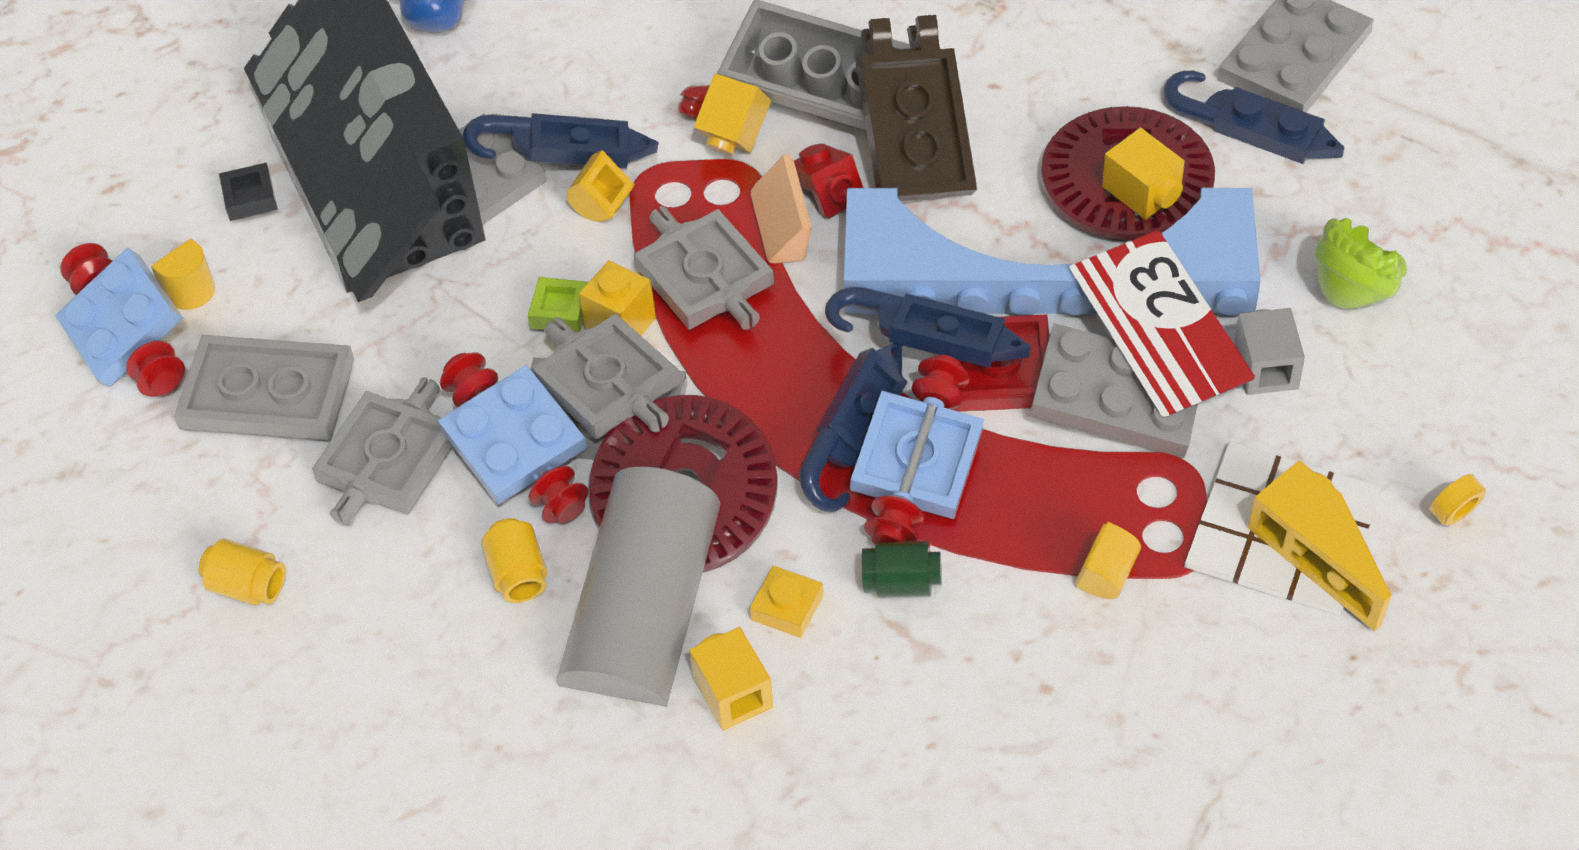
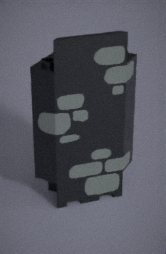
(365, 140)

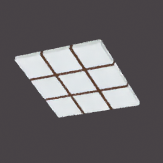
(1235, 554)

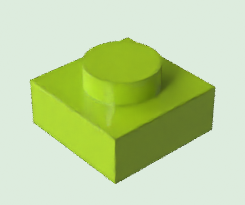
(556, 299)

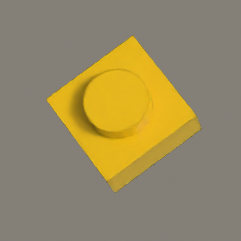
(786, 601)

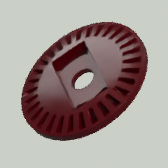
(1075, 169)
(741, 480)

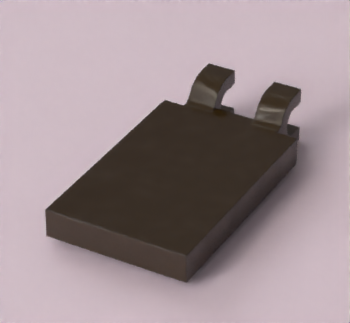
(914, 113)

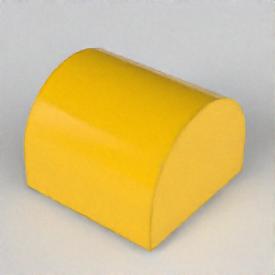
(599, 188)
(185, 276)
(1108, 562)

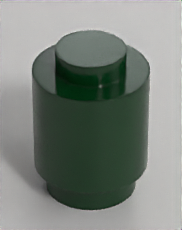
(901, 569)

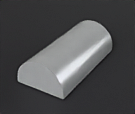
(800, 61)
(640, 586)

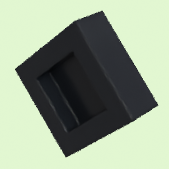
(248, 191)

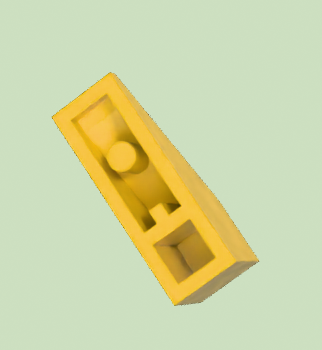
(1317, 534)

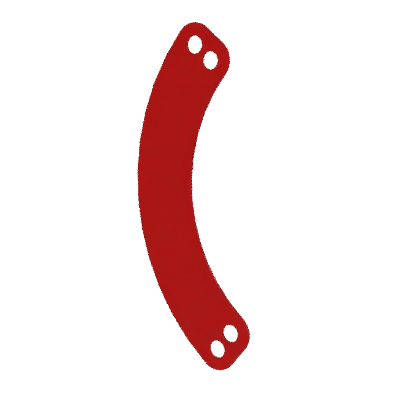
(1021, 499)

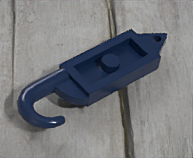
(1255, 120)
(561, 138)
(932, 326)
(848, 420)

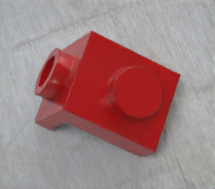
(828, 175)

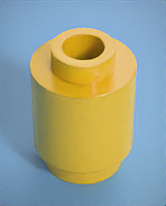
(515, 560)
(241, 572)

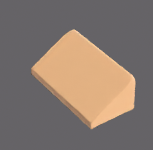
(782, 213)

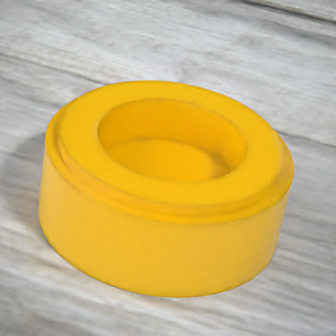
(1458, 500)

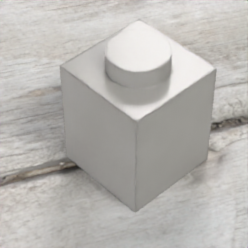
(1271, 350)

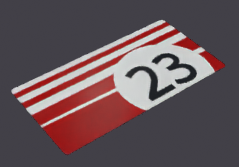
(1161, 323)

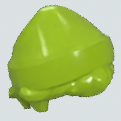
(1355, 269)

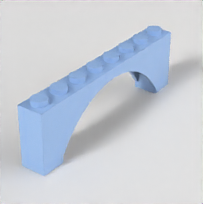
(902, 255)

